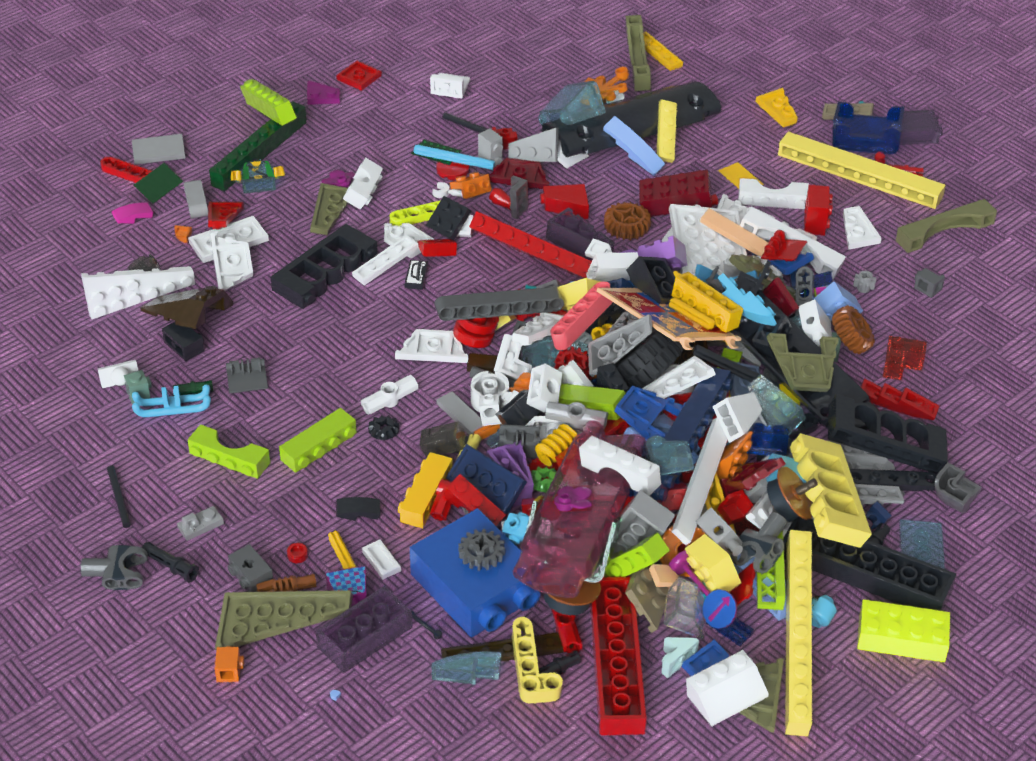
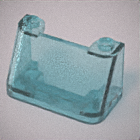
(574, 104)

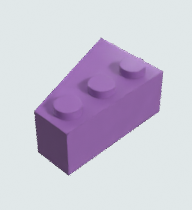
(514, 459)

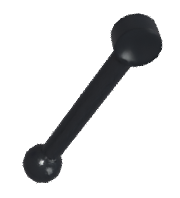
(437, 634)

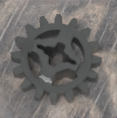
(481, 549)

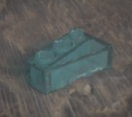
(776, 405)

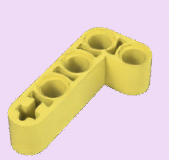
(528, 659)

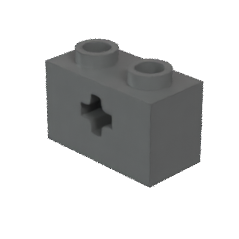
(249, 568)

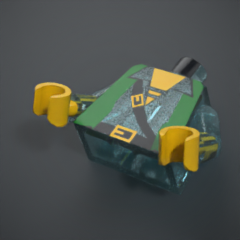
(257, 176)

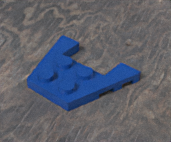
(642, 408)

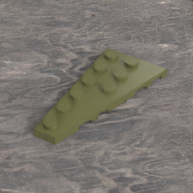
(261, 615)

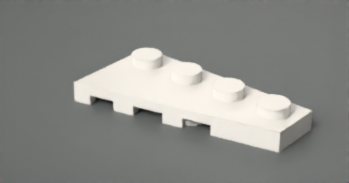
(681, 377)

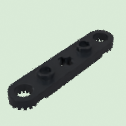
(903, 479)

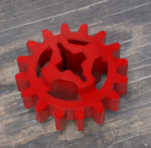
(579, 357)

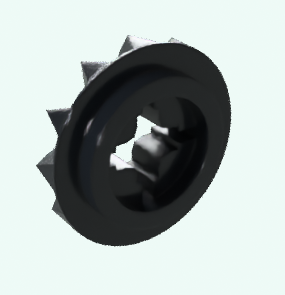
(387, 432)

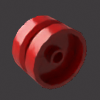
(476, 331)

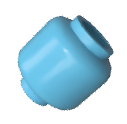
(822, 610)

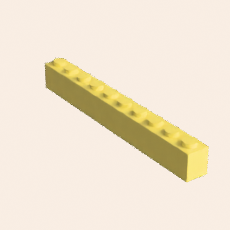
(862, 170)
(798, 634)

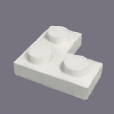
(508, 361)

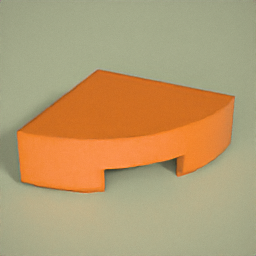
(183, 233)

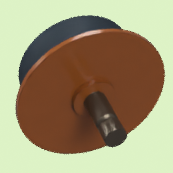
(789, 495)
(574, 606)

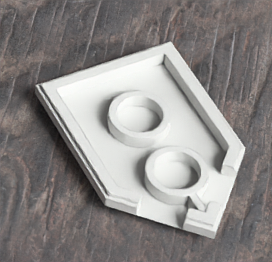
(395, 233)

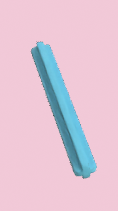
(454, 157)

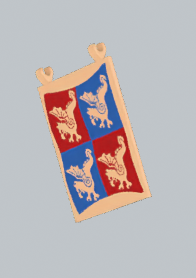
(665, 318)

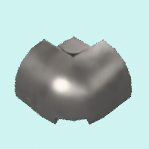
(955, 489)

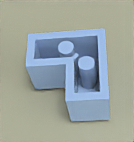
(836, 297)

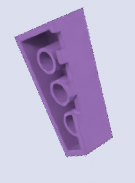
(672, 250)

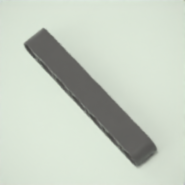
(498, 303)

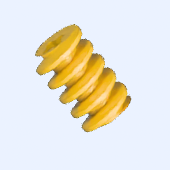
(555, 444)

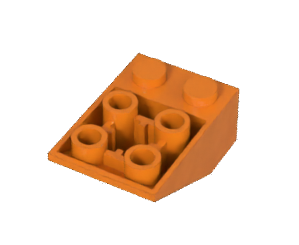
(734, 457)

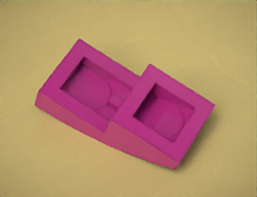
(128, 213)

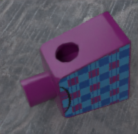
(349, 579)

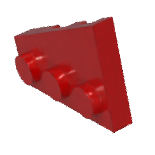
(223, 213)

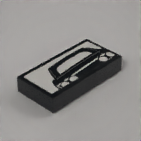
(416, 274)

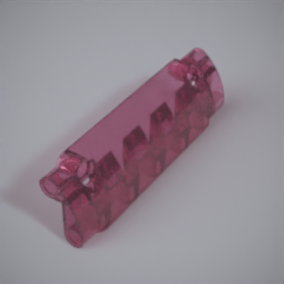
(577, 537)

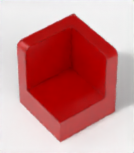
(735, 507)

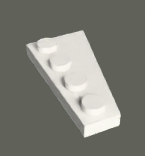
(536, 329)

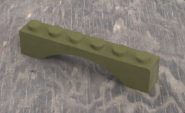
(637, 53)
(973, 215)

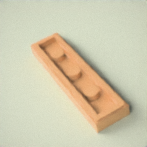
(734, 232)

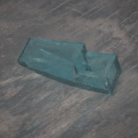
(467, 667)

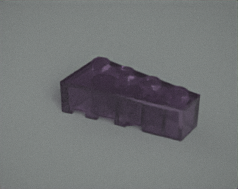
(573, 234)

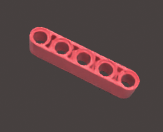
(580, 317)

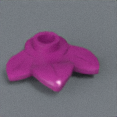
(339, 178)
(572, 498)

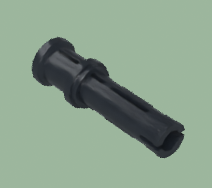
(177, 565)

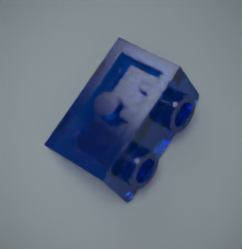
(768, 439)

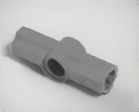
(574, 414)

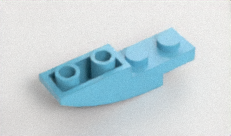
(753, 305)

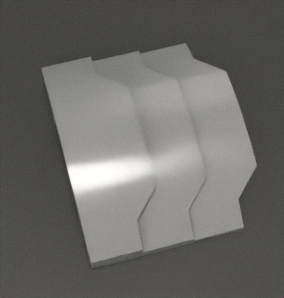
(872, 493)

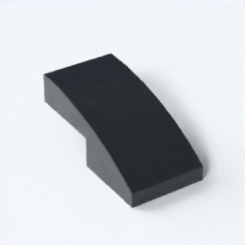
(352, 507)

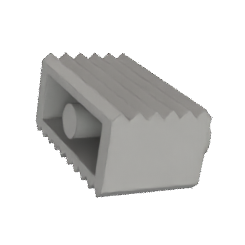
(490, 146)

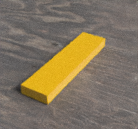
(661, 53)

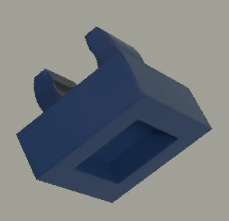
(877, 514)

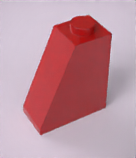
(561, 197)

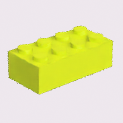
(904, 630)

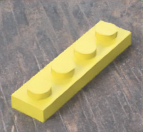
(666, 130)

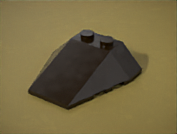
(188, 306)

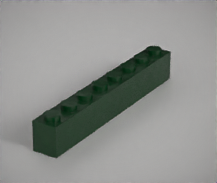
(257, 145)

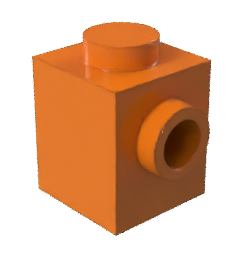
(228, 664)

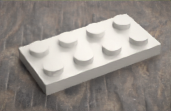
(243, 230)

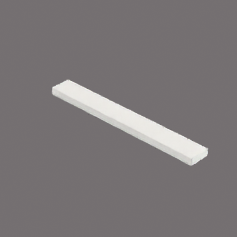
(700, 483)

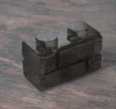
(442, 439)

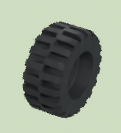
(648, 359)

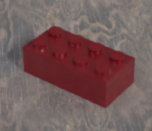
(680, 189)

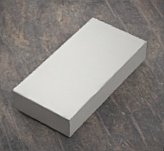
(381, 559)

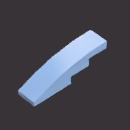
(634, 145)

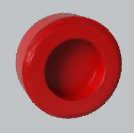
(297, 553)

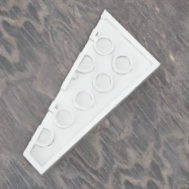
(127, 288)

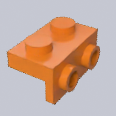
(472, 185)

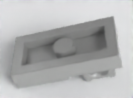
(199, 523)

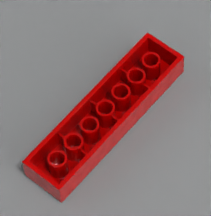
(617, 660)

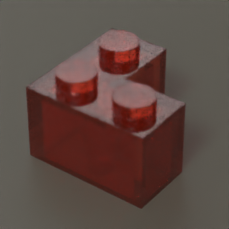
(903, 354)

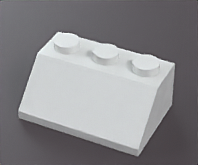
(726, 688)

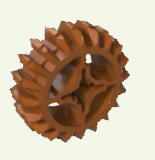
(627, 221)
(853, 329)

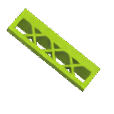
(779, 584)

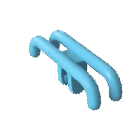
(171, 404)

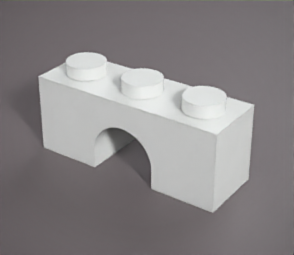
(363, 184)

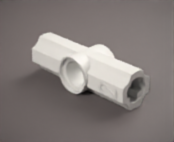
(389, 394)

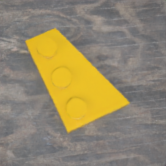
(777, 106)

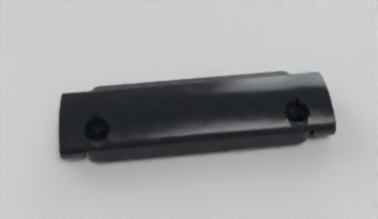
(639, 114)
(799, 342)

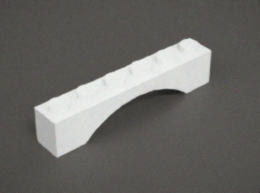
(765, 226)

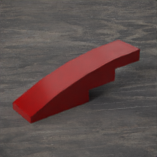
(903, 402)

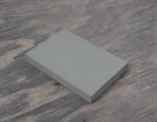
(158, 149)

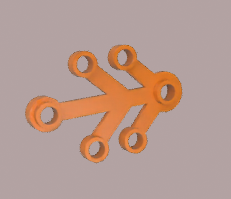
(622, 75)

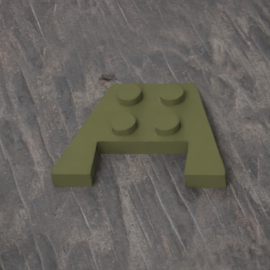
(805, 370)

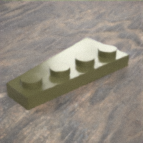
(328, 208)

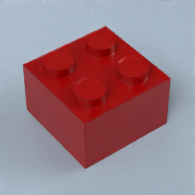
(817, 210)

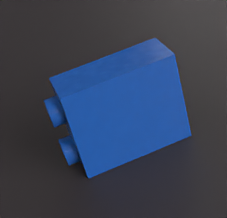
(470, 596)

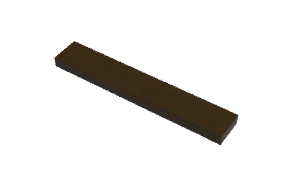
(545, 645)

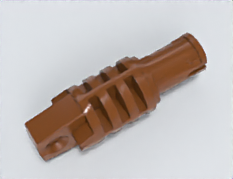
(287, 584)

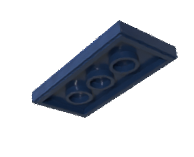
(489, 477)

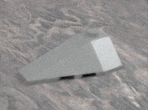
(617, 343)

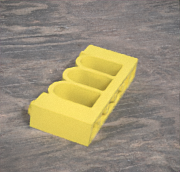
(835, 499)

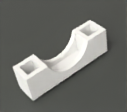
(755, 194)
(639, 473)

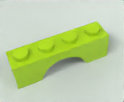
(249, 460)
(637, 557)

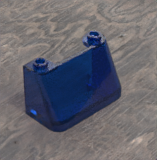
(867, 133)

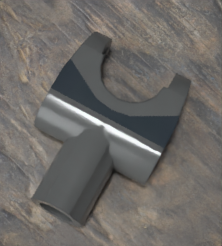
(762, 544)
(116, 567)

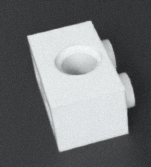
(544, 386)

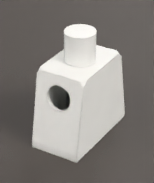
(815, 327)

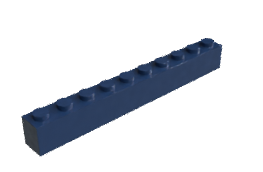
(694, 419)

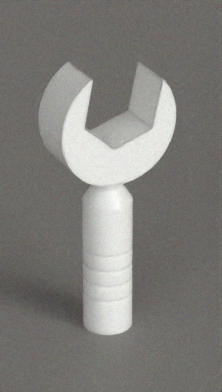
(445, 191)

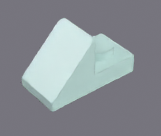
(677, 650)

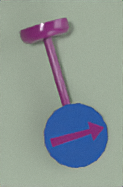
(719, 606)

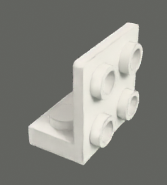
(449, 85)

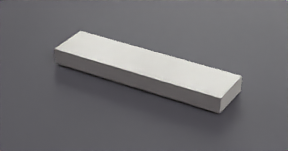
(385, 260)

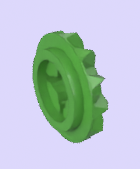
(537, 475)

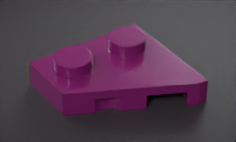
(322, 94)

